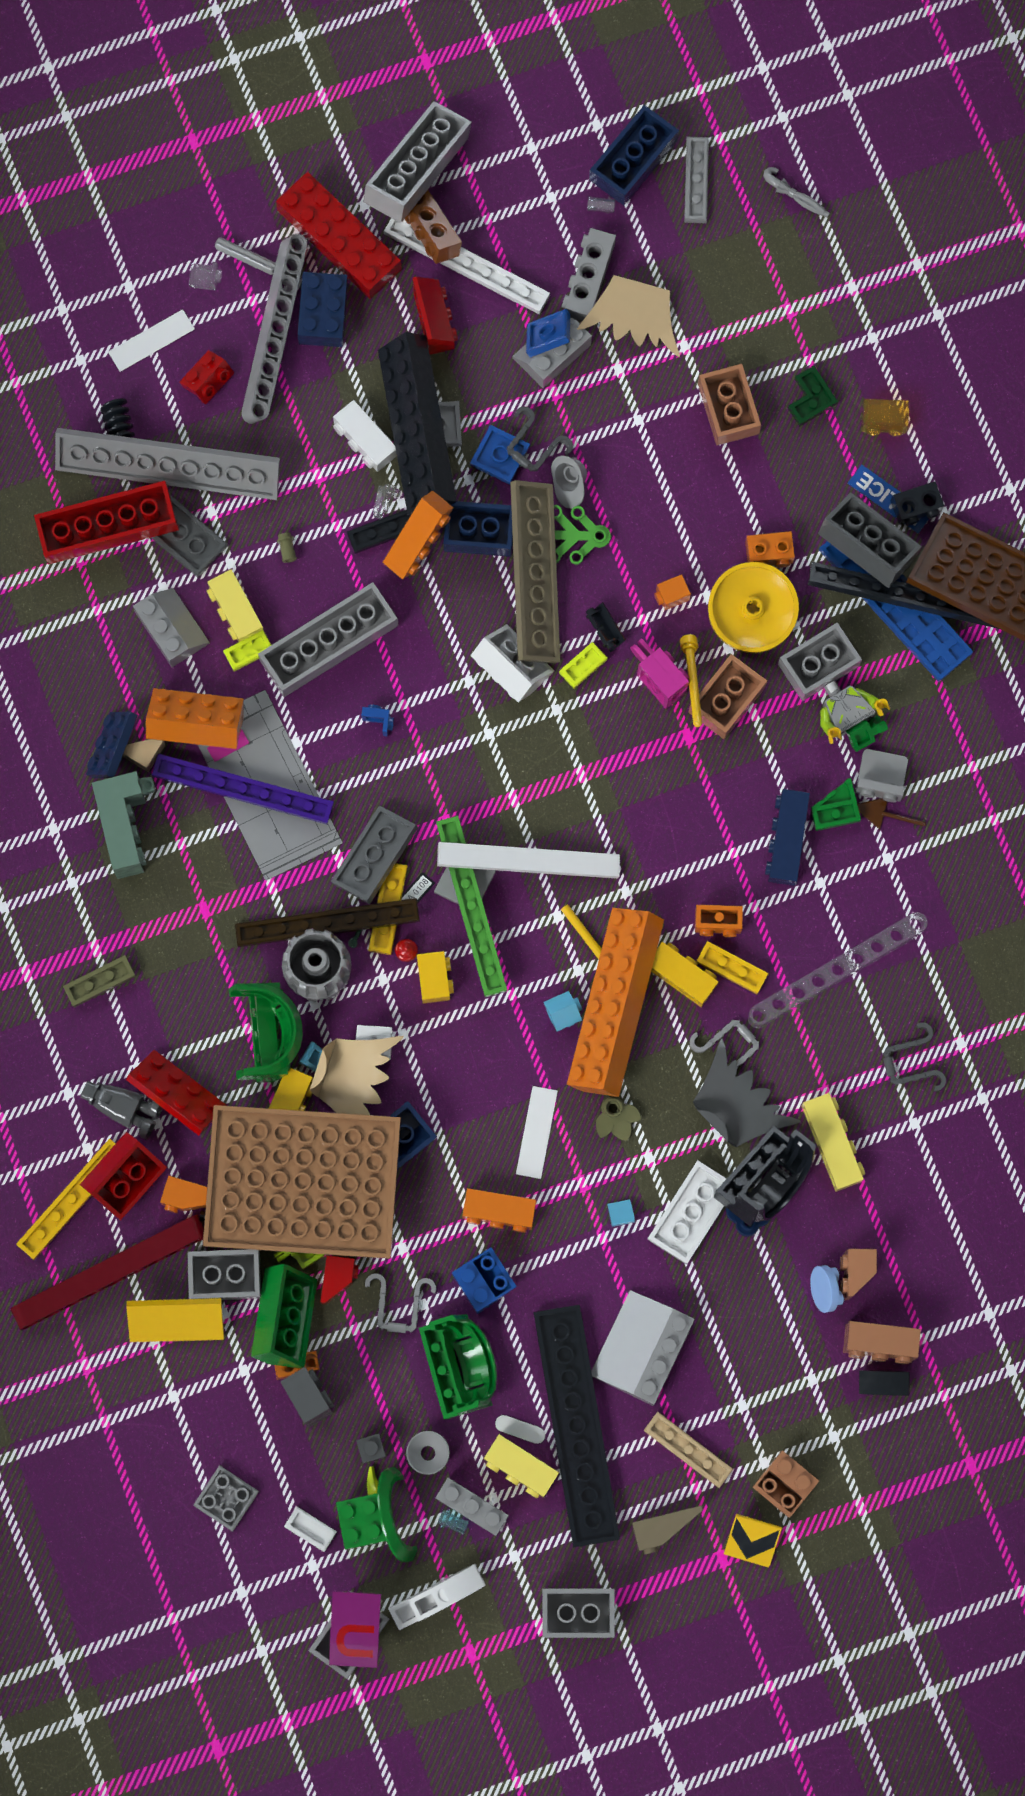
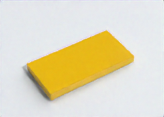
(175, 1320)

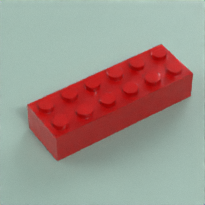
(338, 235)
(106, 522)

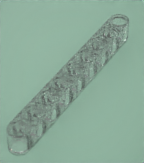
(845, 961)

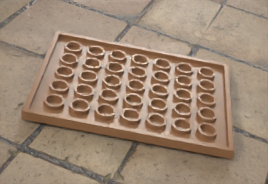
(302, 1181)

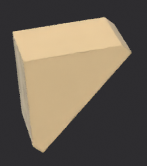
(144, 752)

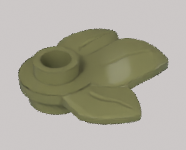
(618, 1122)

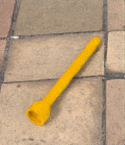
(689, 646)

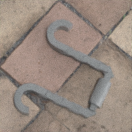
(742, 1029)
(398, 1327)

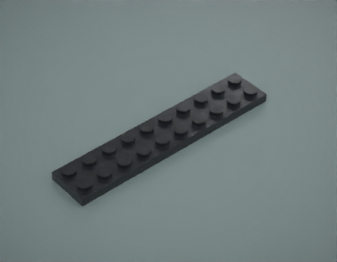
(576, 1426)

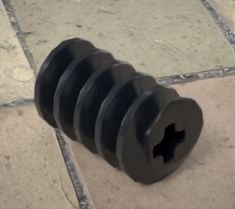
(115, 419)

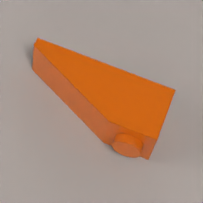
(183, 1195)

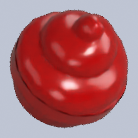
(406, 950)

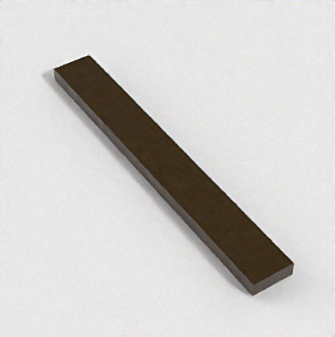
(334, 921)

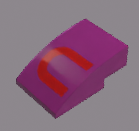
(355, 1629)

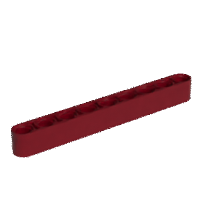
(108, 1272)

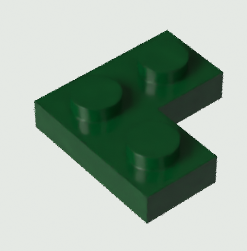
(817, 397)

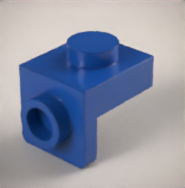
(375, 714)

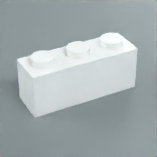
(364, 436)

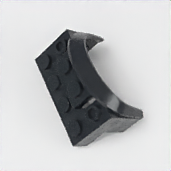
(777, 1186)

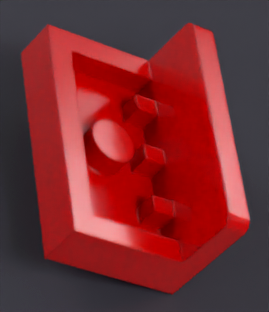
(207, 376)

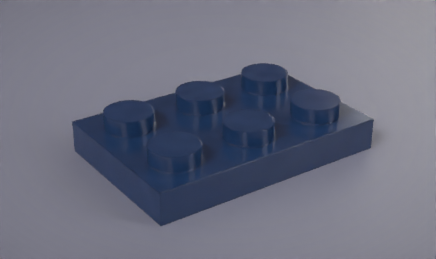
(111, 744)

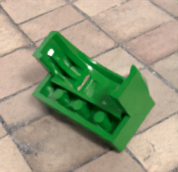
(264, 1023)
(475, 1360)

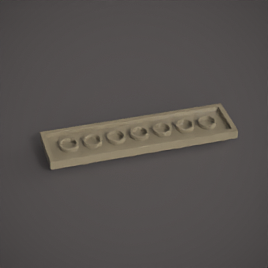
(535, 572)

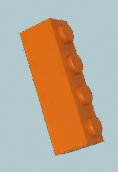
(417, 535)

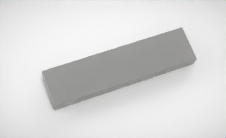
(696, 180)

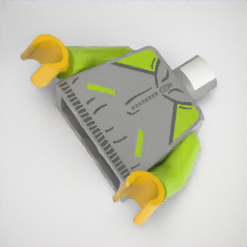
(847, 709)

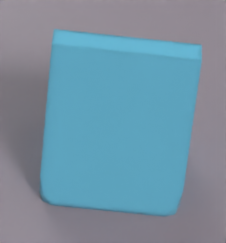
(621, 1213)

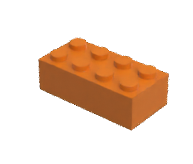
(194, 718)

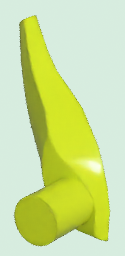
(372, 1482)

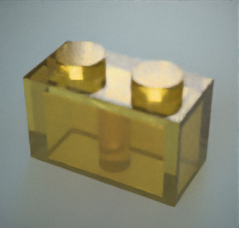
(885, 416)

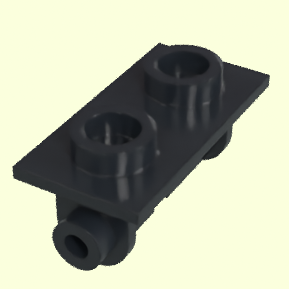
(606, 627)

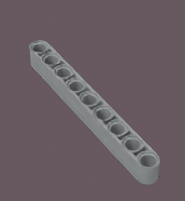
(267, 335)

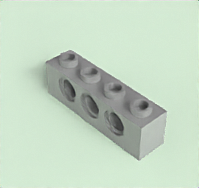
(603, 244)

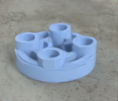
(826, 1288)

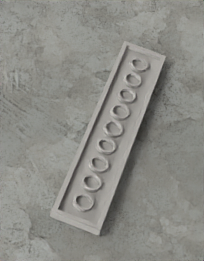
(168, 462)

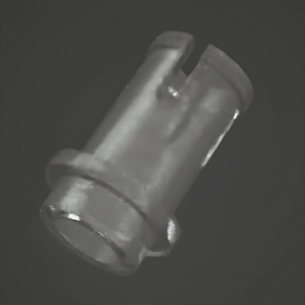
(601, 204)

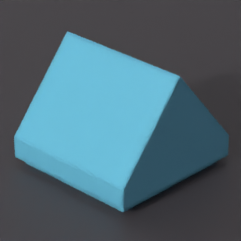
(311, 1056)

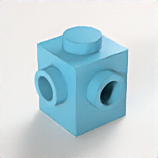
(563, 1010)

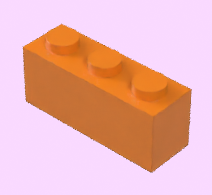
(499, 1210)

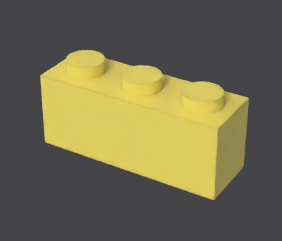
(234, 606)
(520, 1467)

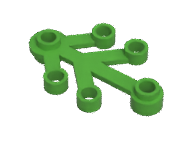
(572, 535)

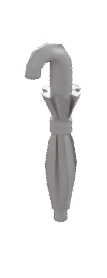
(783, 187)

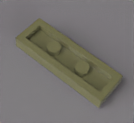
(99, 981)

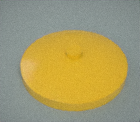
(753, 607)

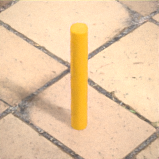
(581, 929)

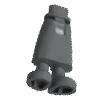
(122, 1105)

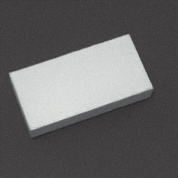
(310, 1529)

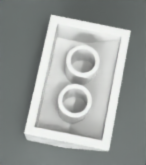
(499, 657)

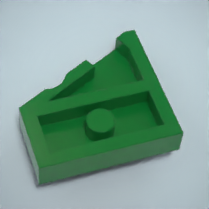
(836, 808)

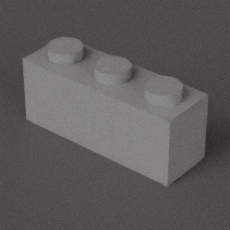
(471, 1506)

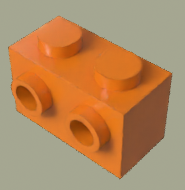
(771, 549)
(718, 919)

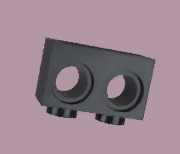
(914, 498)

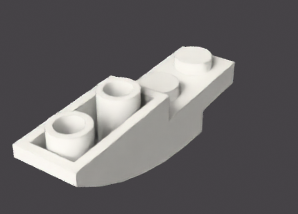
(437, 1597)

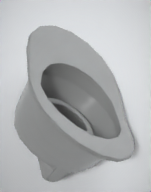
(568, 480)

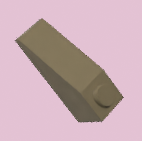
(659, 1529)

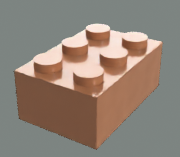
(729, 404)
(729, 695)
(881, 1342)

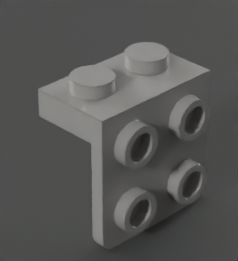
(882, 775)

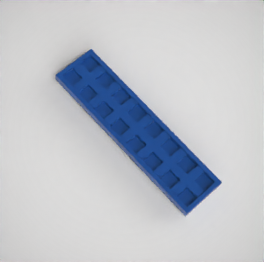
(921, 632)

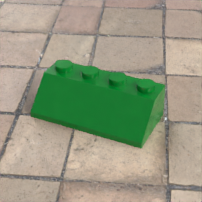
(284, 1317)

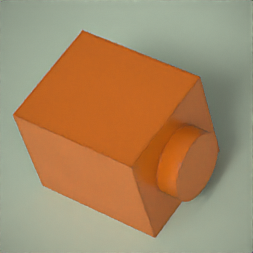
(672, 592)

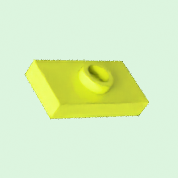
(246, 650)
(583, 665)

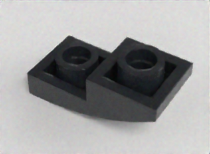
(884, 1382)

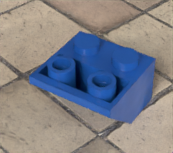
(484, 1280)

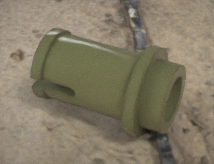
(287, 547)

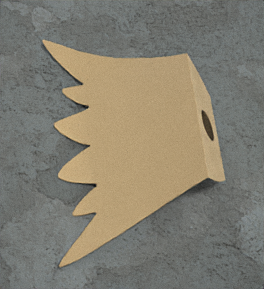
(634, 308)
(348, 1071)

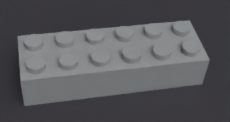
(417, 162)
(328, 639)

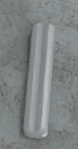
(245, 255)

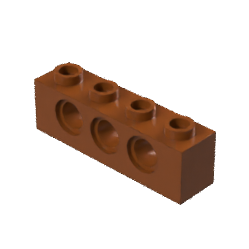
(434, 229)

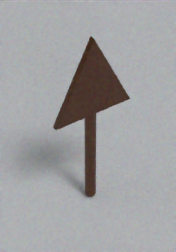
(875, 810)

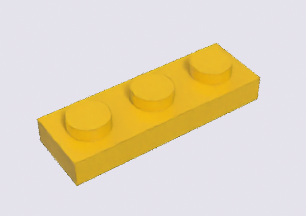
(732, 967)

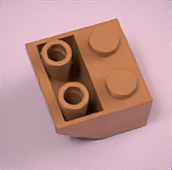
(858, 1269)
(785, 1484)

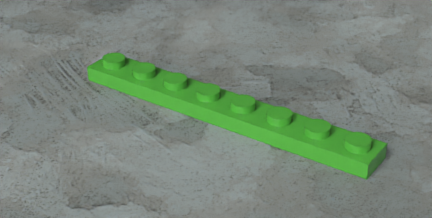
(473, 915)

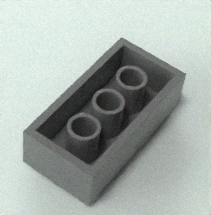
(869, 540)
(306, 1396)

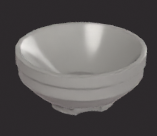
(424, 1439)

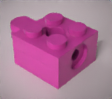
(660, 674)

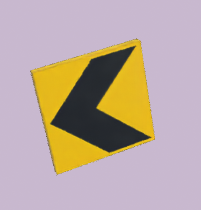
(752, 1540)

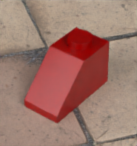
(337, 1277)

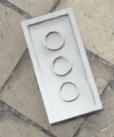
(689, 1214)

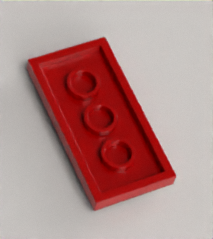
(175, 1091)

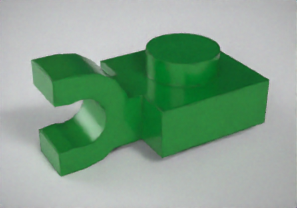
(864, 732)

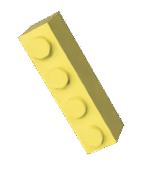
(833, 1142)

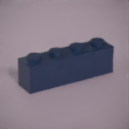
(788, 838)

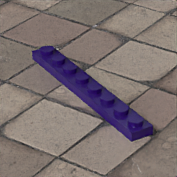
(242, 789)

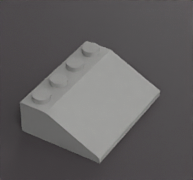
(642, 1347)

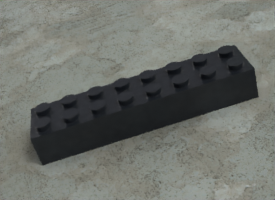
(416, 419)

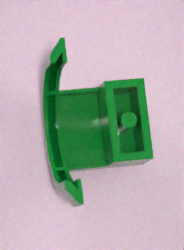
(370, 1519)

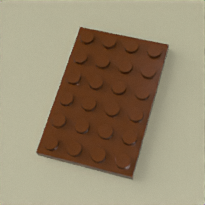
(974, 574)

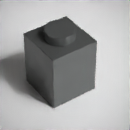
(371, 1448)

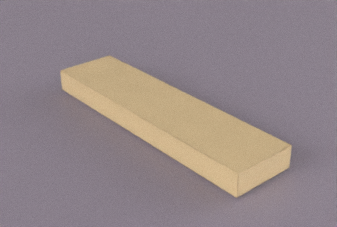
(688, 1450)

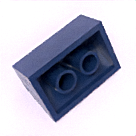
(413, 1133)

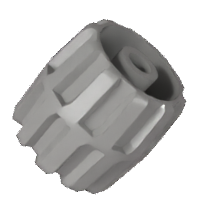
(321, 980)

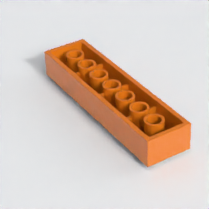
(615, 1002)

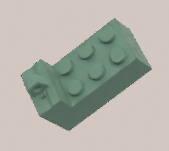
(115, 803)

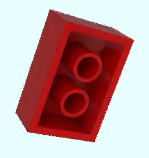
(123, 1175)

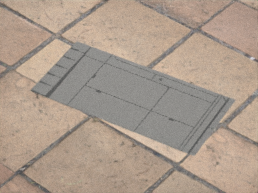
(274, 837)

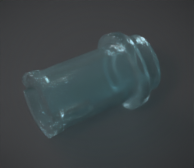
(452, 1522)

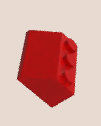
(434, 315)

